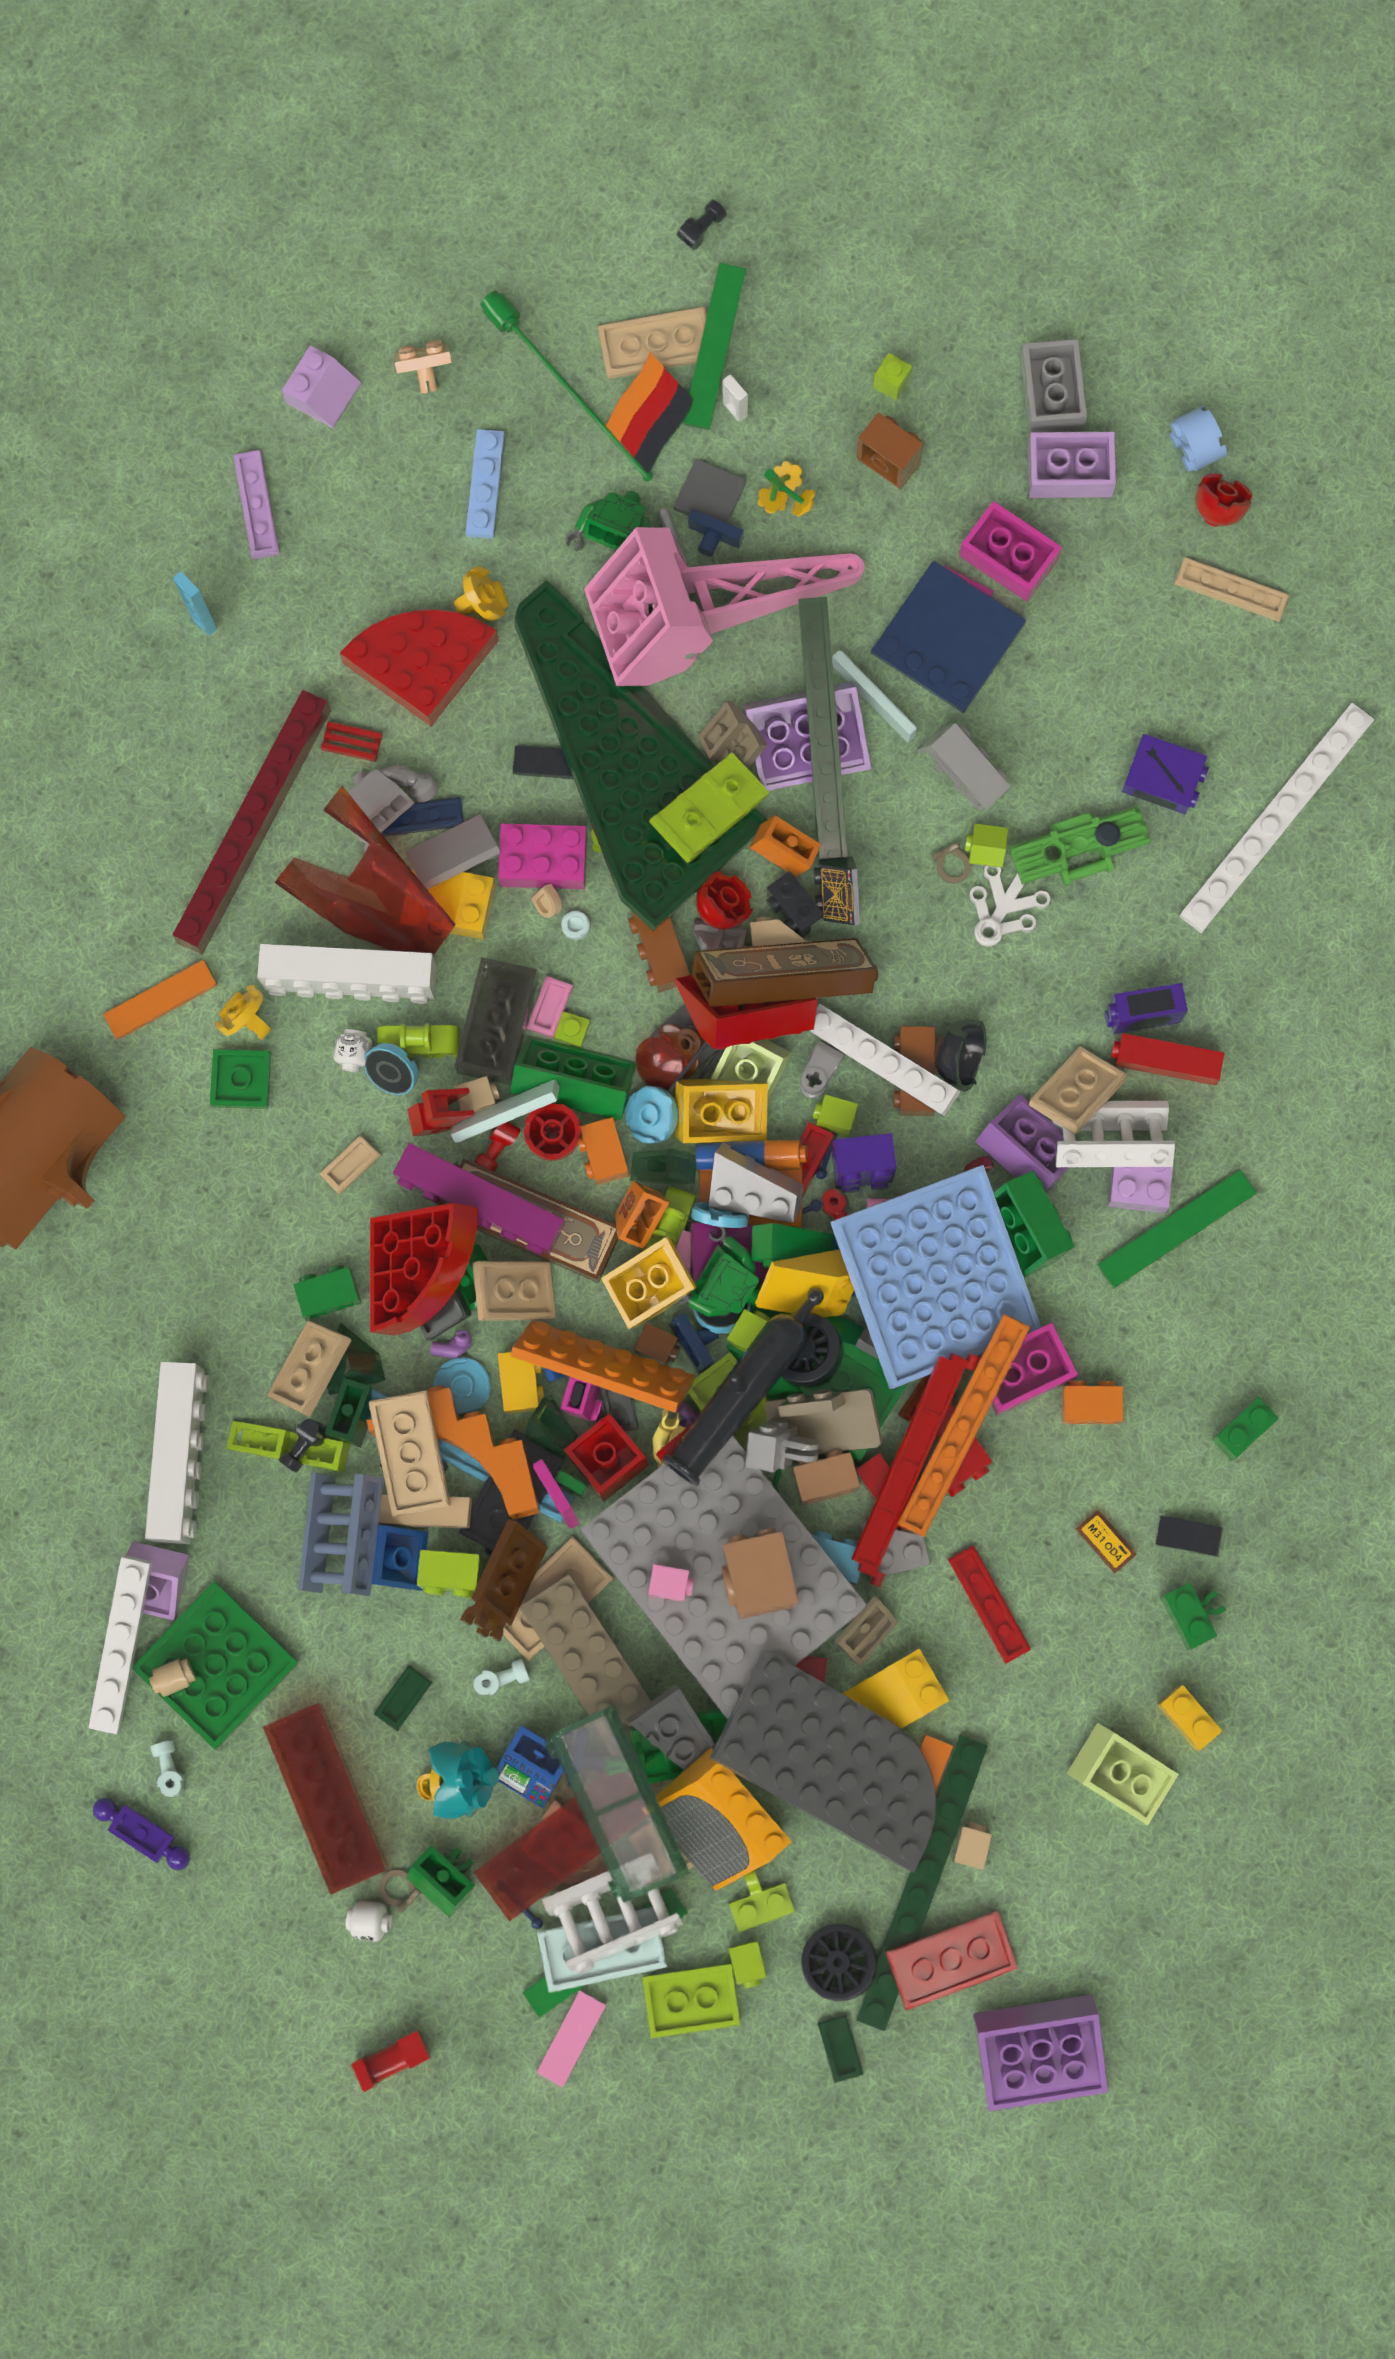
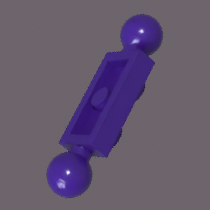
(141, 1833)

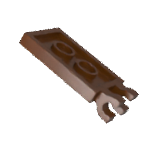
(505, 1581)

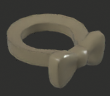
(953, 849)
(402, 1905)

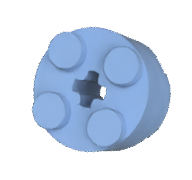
(1198, 438)

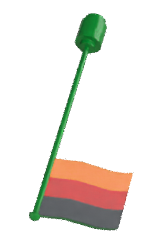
(644, 414)

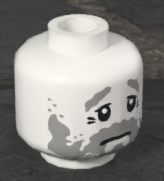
(351, 1049)

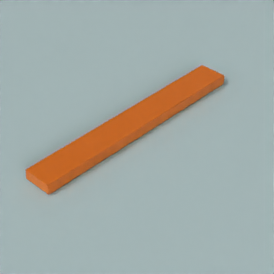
(964, 1425)

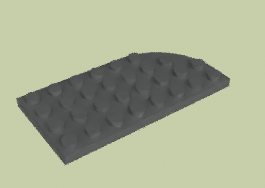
(831, 1760)

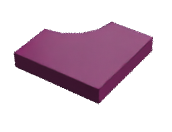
(556, 1494)

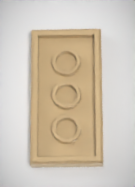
(669, 336)
(409, 1453)
(571, 1560)

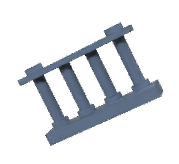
(362, 1534)

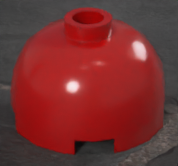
(1222, 501)
(723, 901)
(558, 1122)

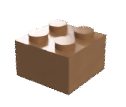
(825, 1477)

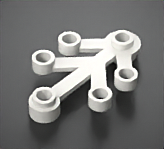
(1005, 904)

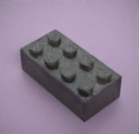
(496, 1020)

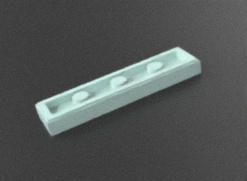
(874, 696)
(506, 1111)

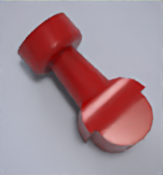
(501, 1136)
(834, 1204)

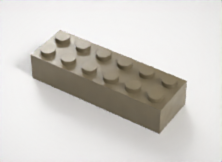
(584, 1651)

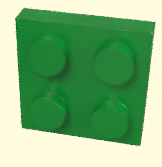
(240, 1079)

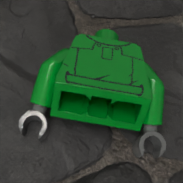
(609, 520)
(725, 1280)

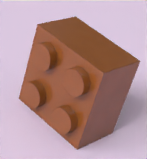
(890, 450)

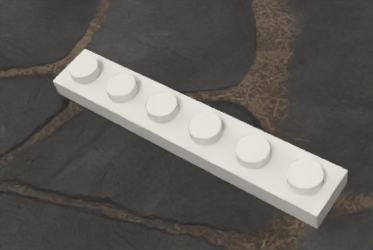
(884, 1061)
(120, 1644)

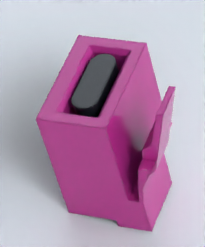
(581, 1400)

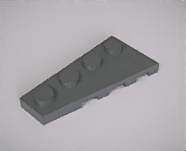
(673, 1728)

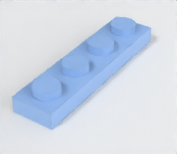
(485, 483)

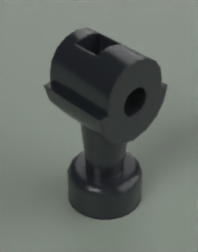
(693, 230)
(310, 1435)

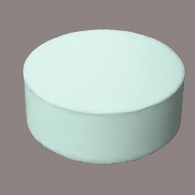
(575, 925)

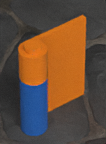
(781, 1155)

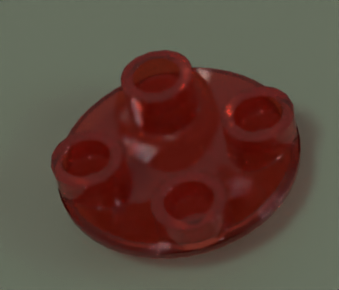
(658, 1062)

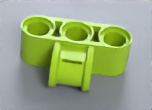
(425, 1039)
(675, 1216)

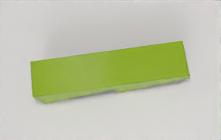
(273, 1442)

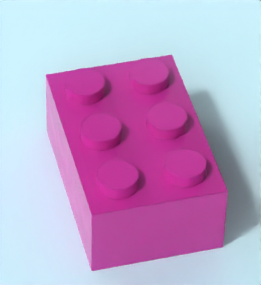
(1010, 551)
(542, 855)
(1037, 1369)

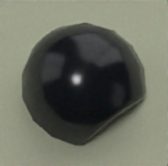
(960, 1053)

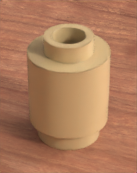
(172, 1677)

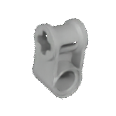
(821, 1066)

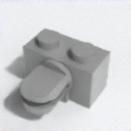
(777, 1445)

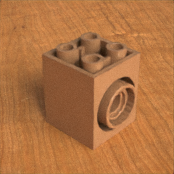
(758, 1574)

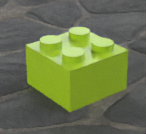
(449, 1572)

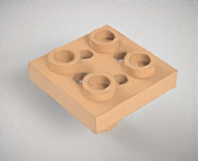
(423, 361)

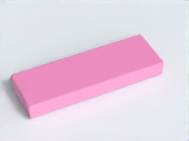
(571, 2038)

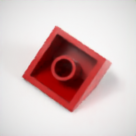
(606, 1457)

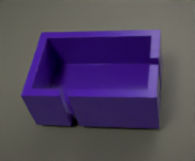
(863, 1162)

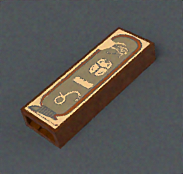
(784, 972)
(584, 1241)

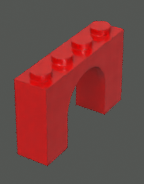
(974, 1465)

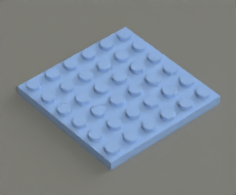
(933, 1273)

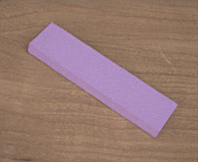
(256, 504)

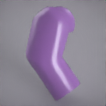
(454, 1348)
(687, 1413)

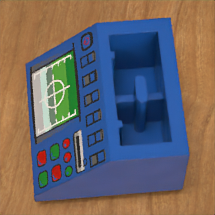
(529, 1768)

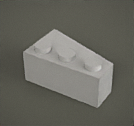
(966, 765)
(751, 1188)

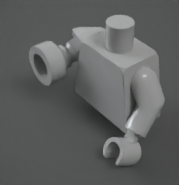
(384, 799)

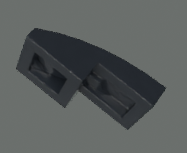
(1189, 1536)

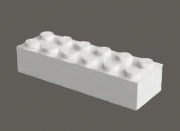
(347, 973)
(176, 1453)

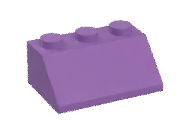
(1024, 1142)

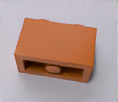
(785, 846)
(604, 1151)
(1092, 1403)

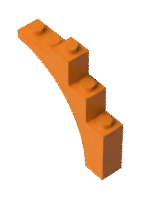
(473, 1434)

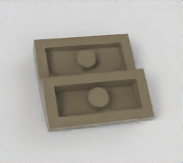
(732, 732)
(866, 1631)

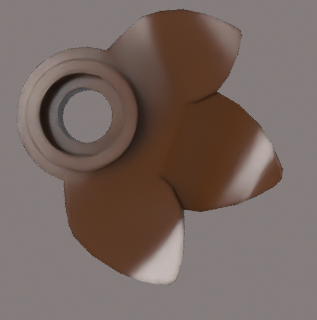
(678, 1038)

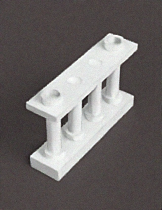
(1125, 1153)
(589, 1894)

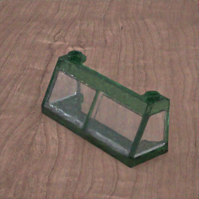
(618, 1804)

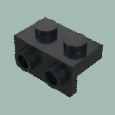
(794, 904)

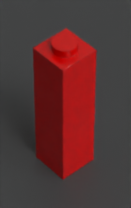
(1168, 1059)

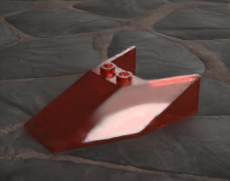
(381, 896)

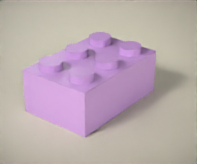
(1071, 464)

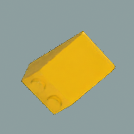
(467, 902)
(721, 1111)
(792, 1278)
(649, 1283)
(901, 1691)

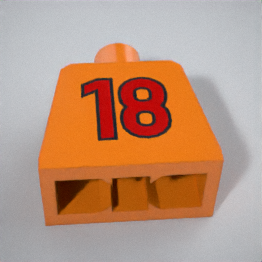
(642, 1209)

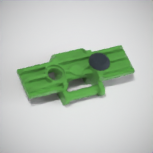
(1076, 836)

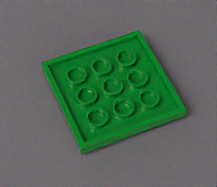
(231, 1659)

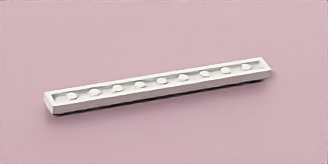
(1276, 818)

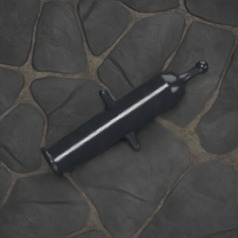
(742, 1391)

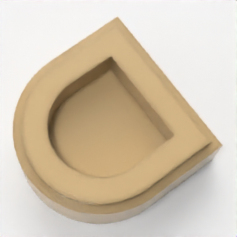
(547, 901)

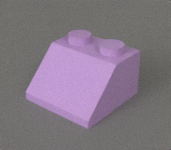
(320, 387)
(165, 1580)

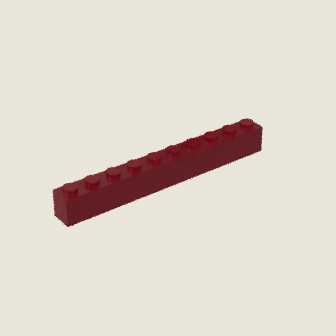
(252, 822)

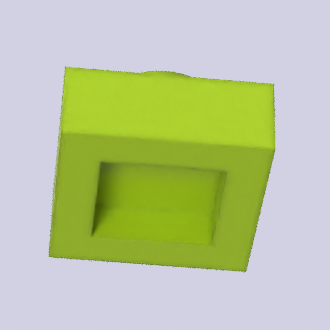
(571, 1029)

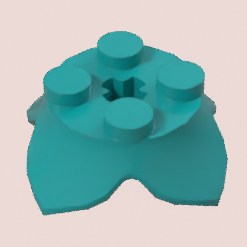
(466, 1778)

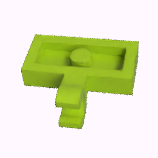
(761, 1904)

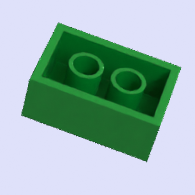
(1032, 1223)

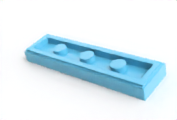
(194, 603)

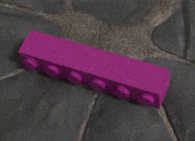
(495, 1205)

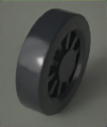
(811, 1352)
(839, 1962)

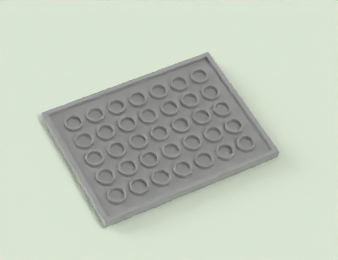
(685, 1528)

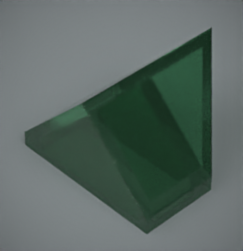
(358, 1363)
(549, 1428)

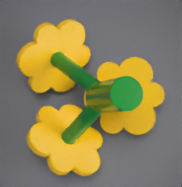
(787, 479)

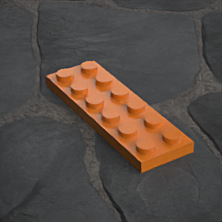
(603, 1365)

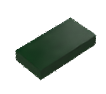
(403, 1698)
(840, 2048)

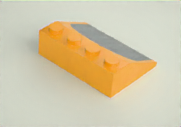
(719, 1823)

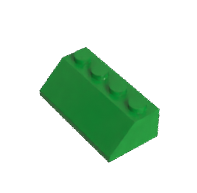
(585, 1077)

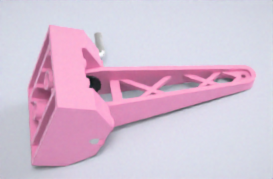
(654, 571)

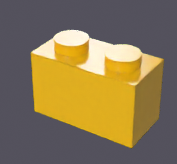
(519, 1384)
(1189, 1718)

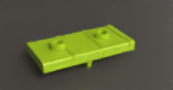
(709, 807)

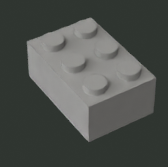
(1053, 386)

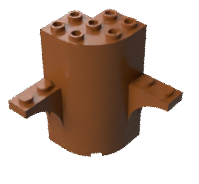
(47, 1140)

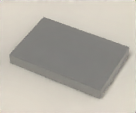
(452, 852)

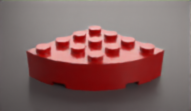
(421, 657)
(417, 1264)

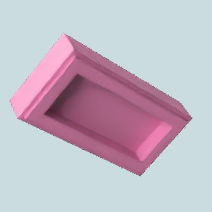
(549, 1007)

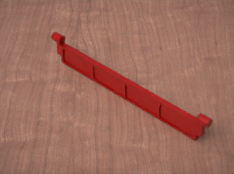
(909, 1463)

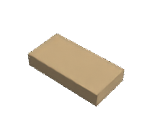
(350, 1164)

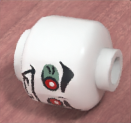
(368, 1920)

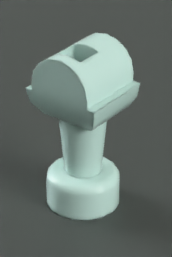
(490, 1682)
(170, 1780)

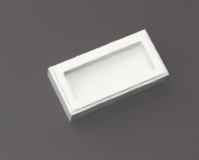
(735, 398)

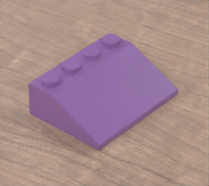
(785, 730)
(1041, 2052)

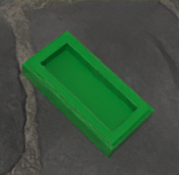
(572, 1484)

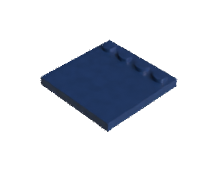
(948, 636)

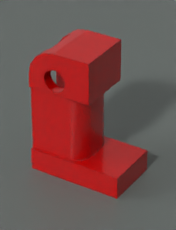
(434, 1113)
(403, 2054)

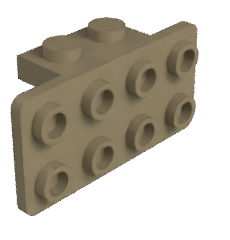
(835, 1419)

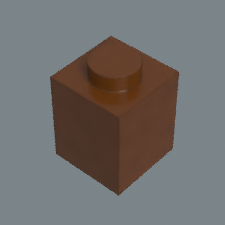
(657, 1345)

